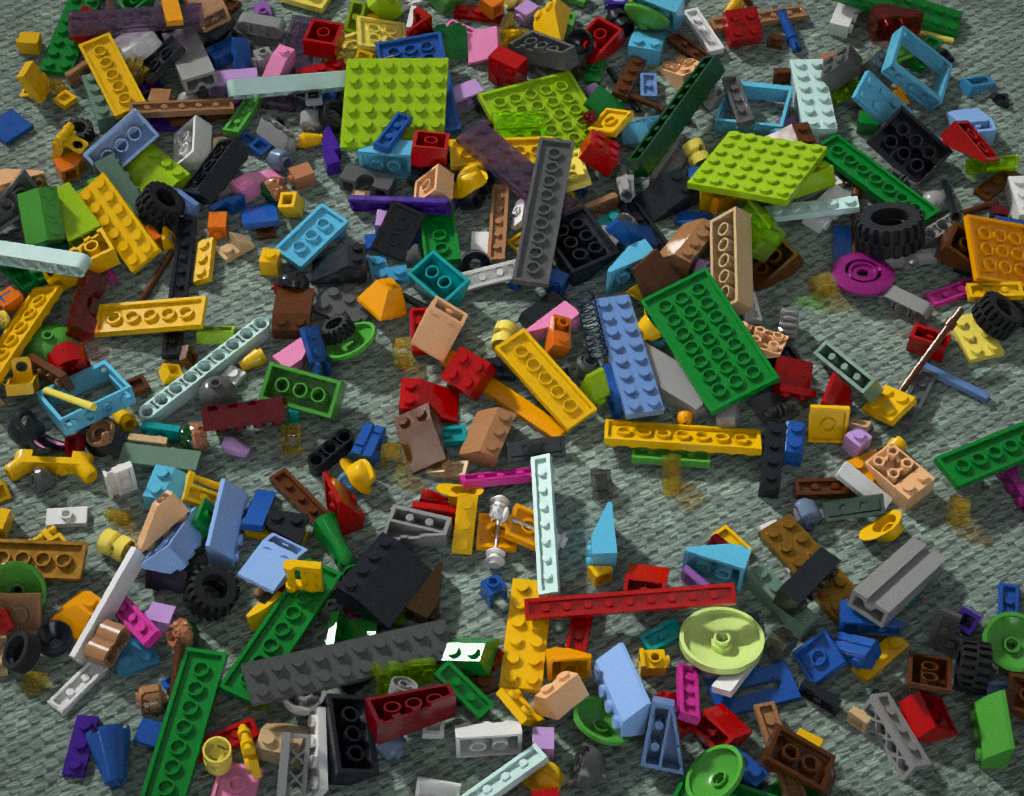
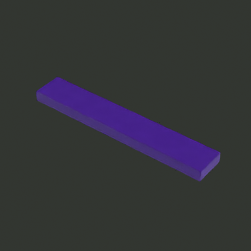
(426, 205)

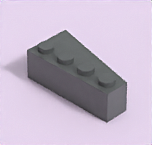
(545, 51)
(8, 199)

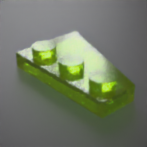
(419, 670)

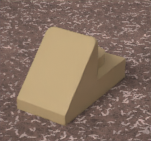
(237, 246)

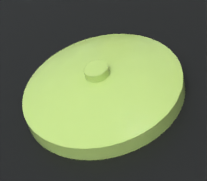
(721, 640)

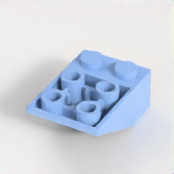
(979, 120)
(266, 563)

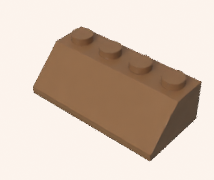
(687, 246)

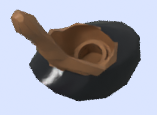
(103, 436)

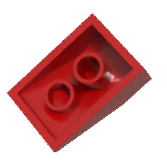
(607, 39)
(966, 139)
(418, 392)
(343, 504)

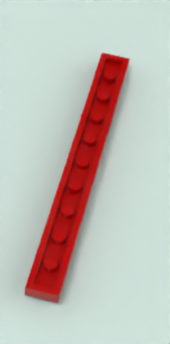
(630, 601)

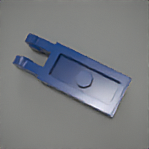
(315, 350)

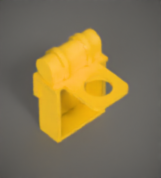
(33, 82)
(65, 140)
(22, 382)

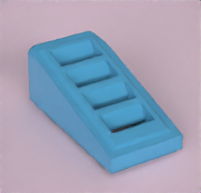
(970, 85)

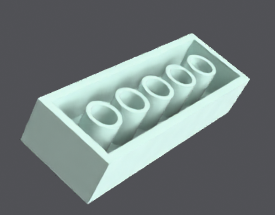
(812, 97)

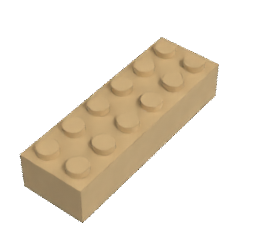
(732, 257)

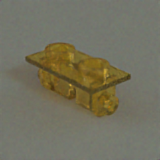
(671, 474)

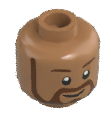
(150, 698)

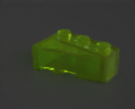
(765, 231)

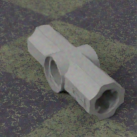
(625, 183)
(921, 257)

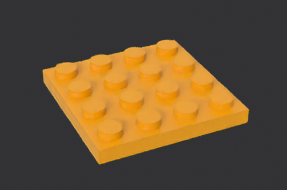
(995, 249)

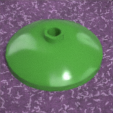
(646, 17)
(46, 338)
(355, 345)
(22, 575)
(1006, 630)
(596, 723)
(715, 772)

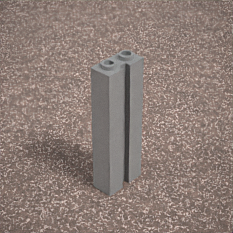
(194, 64)
(672, 383)
(896, 582)

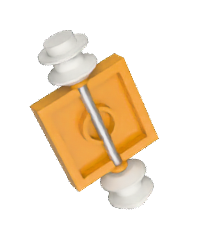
(521, 526)
(491, 536)

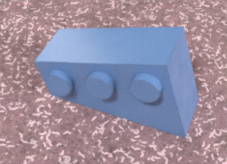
(662, 740)

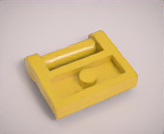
(195, 494)
(310, 572)
(520, 707)

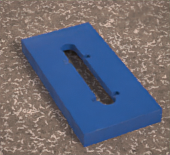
(783, 694)

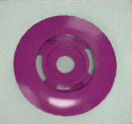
(859, 285)

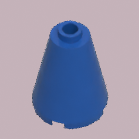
(111, 752)

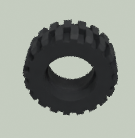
(890, 230)

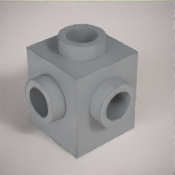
(261, 58)

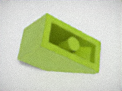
(356, 8)
(596, 387)

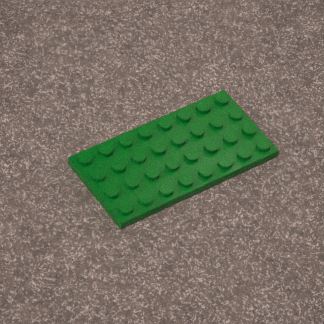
(709, 341)

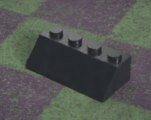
(217, 170)
(349, 740)

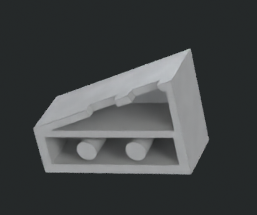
(418, 527)

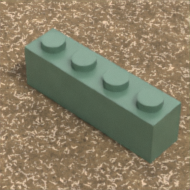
(100, 109)
(119, 177)
(848, 371)
(147, 456)
(764, 586)

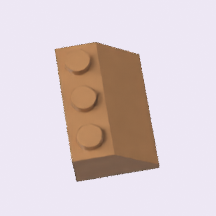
(487, 436)

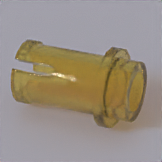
(122, 517)

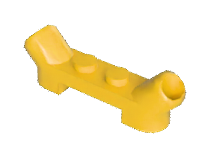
(80, 464)

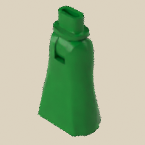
(329, 535)

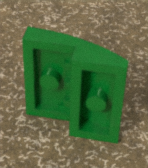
(602, 99)
(24, 278)

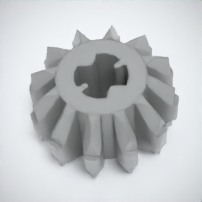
(789, 322)

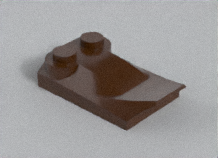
(799, 760)

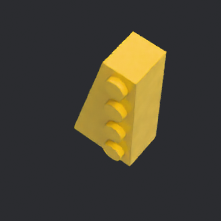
(102, 256)

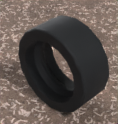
(325, 119)
(29, 656)

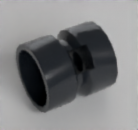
(619, 18)

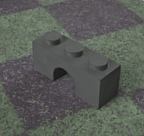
(355, 177)

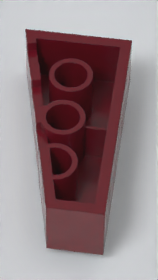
(245, 413)
(409, 711)

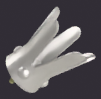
(713, 100)

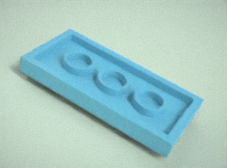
(877, 98)
(312, 236)

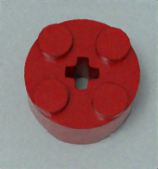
(69, 357)

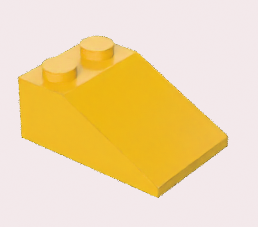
(552, 19)

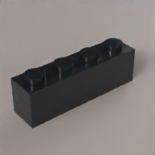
(772, 460)
(807, 582)

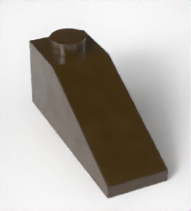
(426, 602)

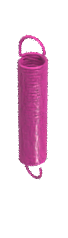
(111, 277)

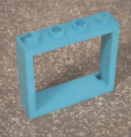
(910, 84)
(756, 91)
(85, 381)

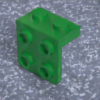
(454, 40)
(340, 630)

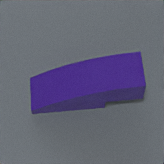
(331, 152)

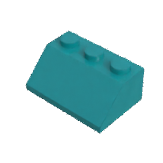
(440, 278)

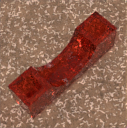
(81, 323)

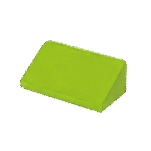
(215, 334)

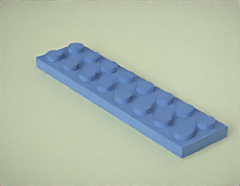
(628, 358)

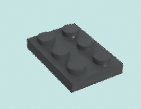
(340, 301)

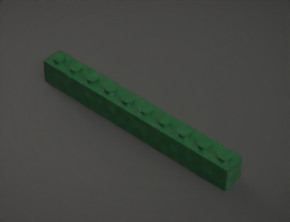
(675, 116)

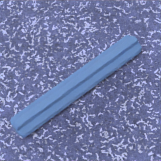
(959, 384)

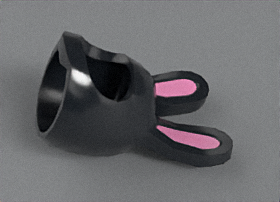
(32, 434)

